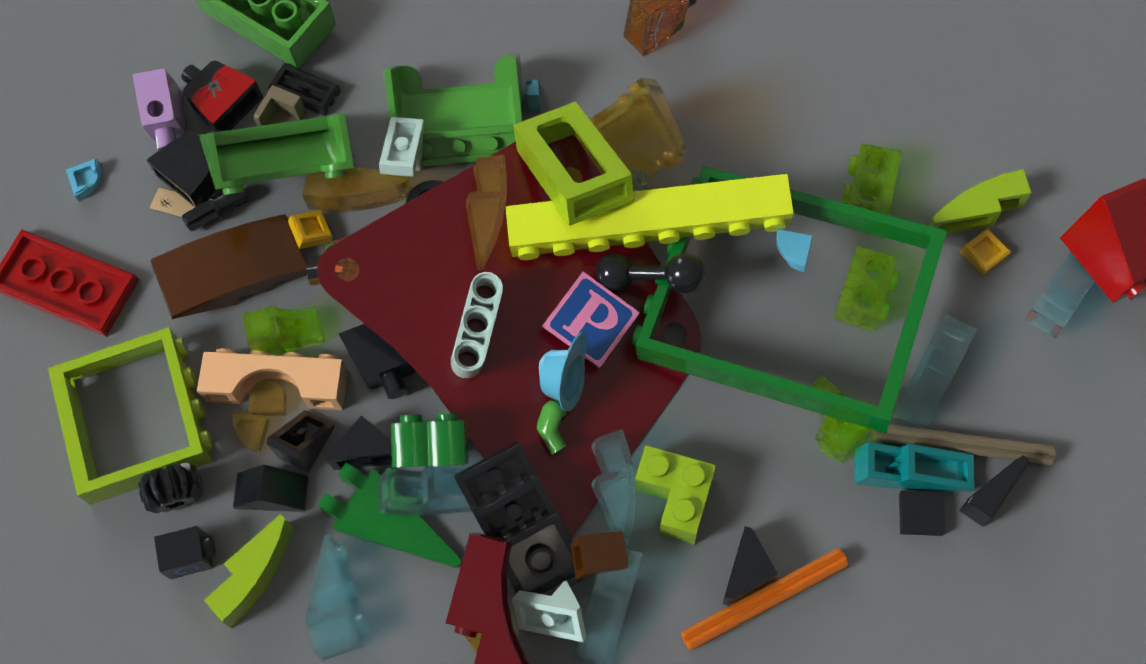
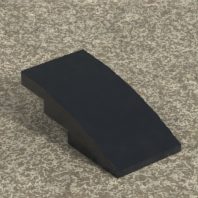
(516, 508)

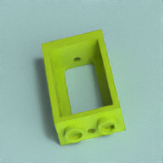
(573, 199)

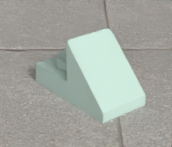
(402, 147)
(550, 615)

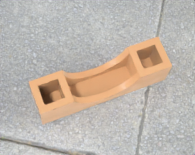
(230, 376)

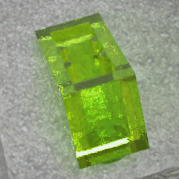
(282, 329)
(835, 436)

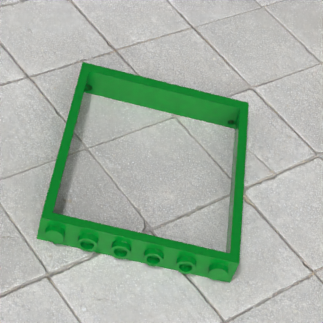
(786, 390)

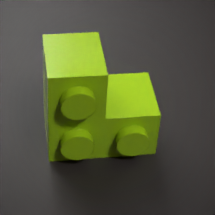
(682, 483)

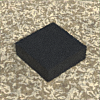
(921, 513)

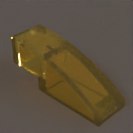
(355, 191)
(487, 206)

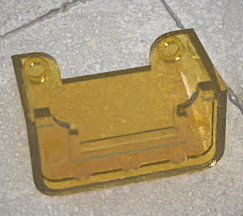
(640, 130)

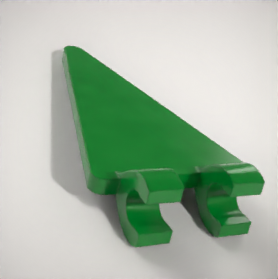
(400, 532)

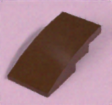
(228, 266)

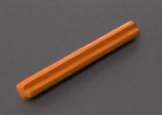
(764, 599)

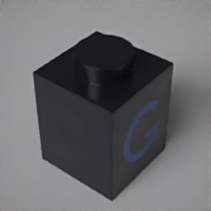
(184, 552)

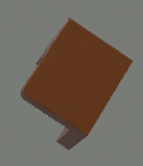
(598, 554)

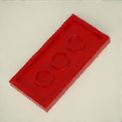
(65, 282)

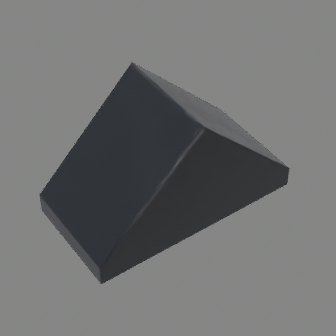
(301, 440)
(361, 447)
(270, 490)
(750, 570)

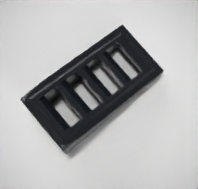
(988, 499)

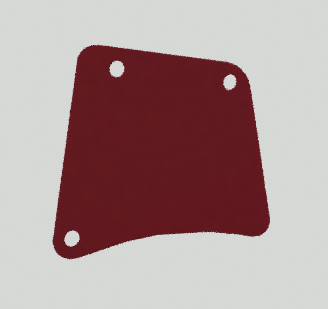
(413, 296)

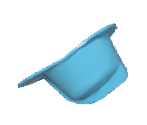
(564, 373)

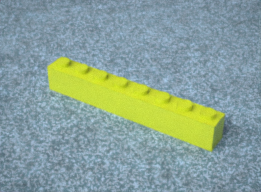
(655, 216)

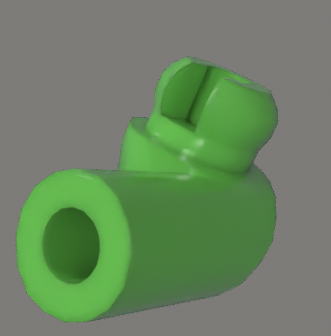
(548, 426)

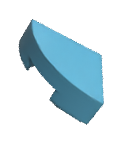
(533, 95)
(84, 178)
(794, 248)

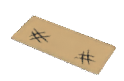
(170, 202)

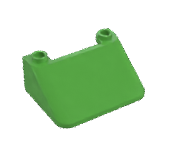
(460, 120)
(277, 151)

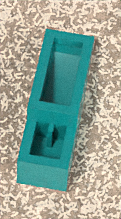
(913, 468)

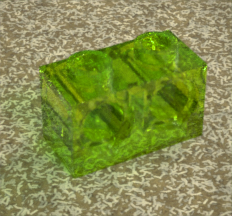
(876, 184)
(862, 287)

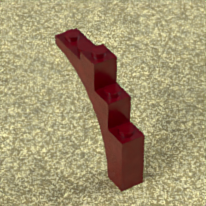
(482, 601)

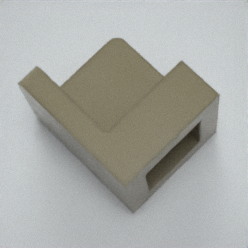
(279, 107)

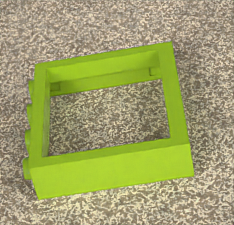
(73, 425)

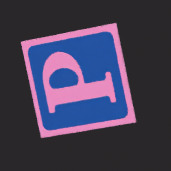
(595, 311)

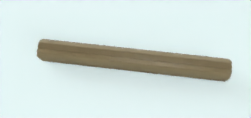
(967, 443)

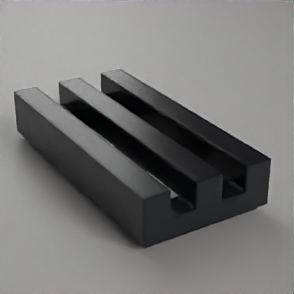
(315, 106)

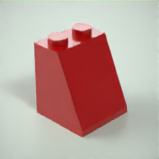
(1112, 241)

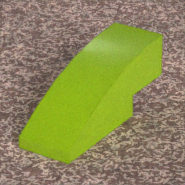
(983, 203)
(252, 572)

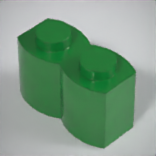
(429, 442)

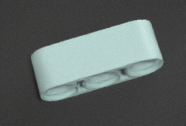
(476, 308)

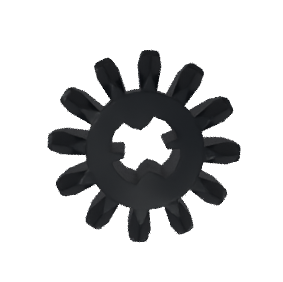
(170, 488)

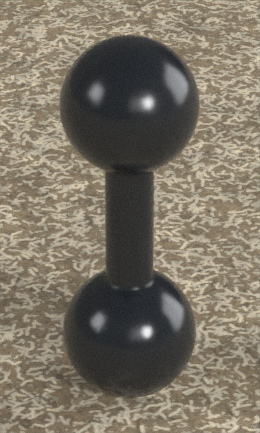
(683, 272)

